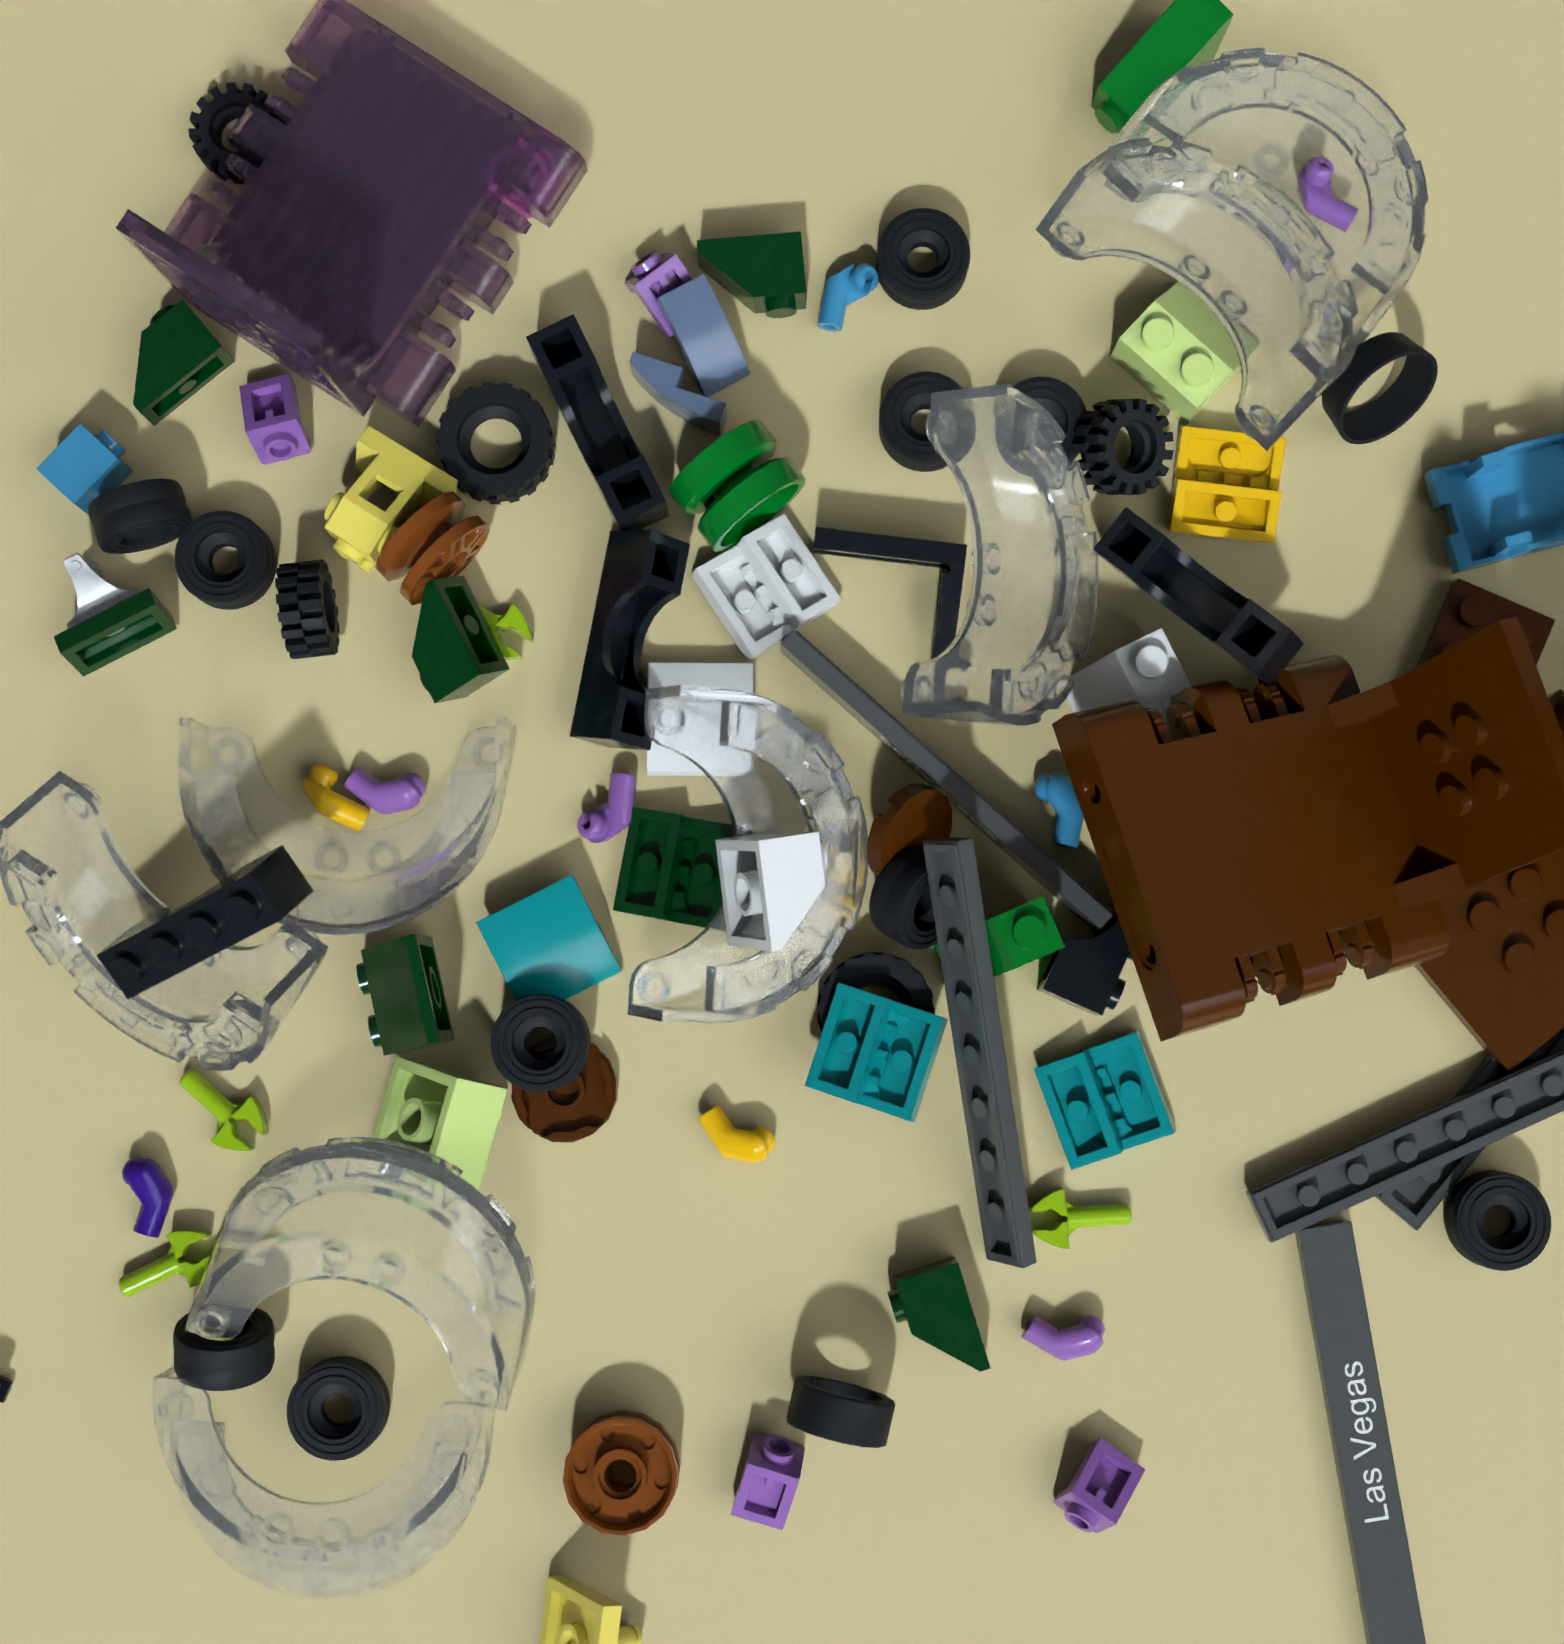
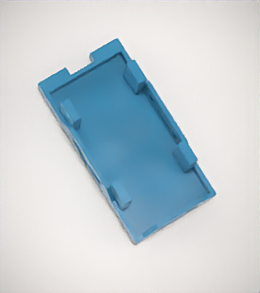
(1502, 503)

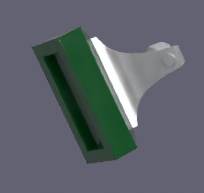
(108, 619)

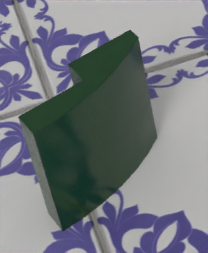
(671, 868)

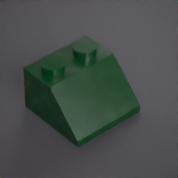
(405, 994)

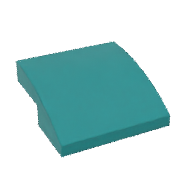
(550, 943)
(876, 1052)
(1105, 1100)

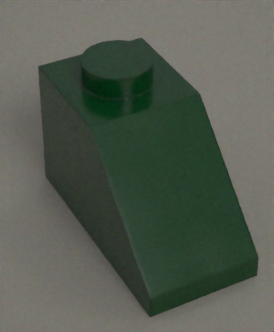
(758, 270)
(175, 361)
(454, 642)
(939, 1311)

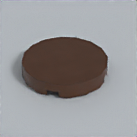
(915, 816)
(575, 1108)

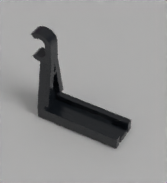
(911, 552)

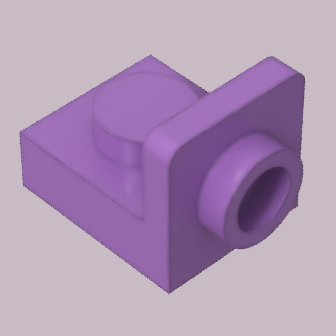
(655, 277)
(274, 419)
(769, 1480)
(1099, 1488)

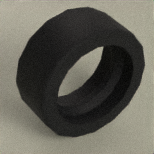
(840, 1411)

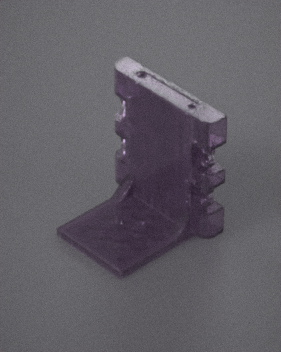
(363, 214)

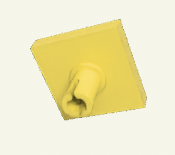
(582, 1616)

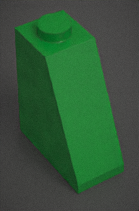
(1180, 37)
(1021, 936)

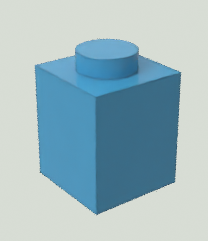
(85, 466)

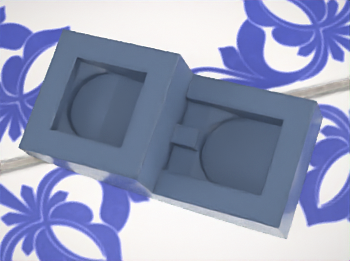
(704, 336)
(666, 386)

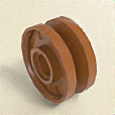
(432, 545)
(615, 1506)

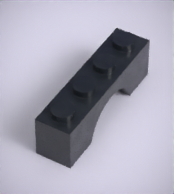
(597, 425)
(636, 581)
(1198, 597)
(210, 923)
(1089, 970)

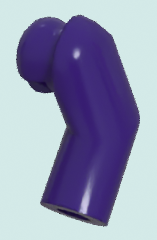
(152, 1190)

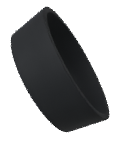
(1393, 406)

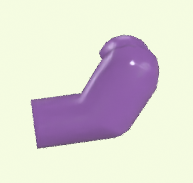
(1318, 194)
(388, 796)
(612, 815)
(1066, 1343)

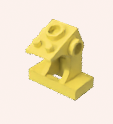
(362, 527)

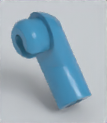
(843, 289)
(1060, 793)

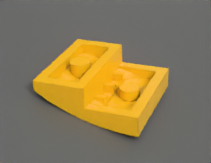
(1226, 485)

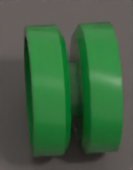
(736, 485)

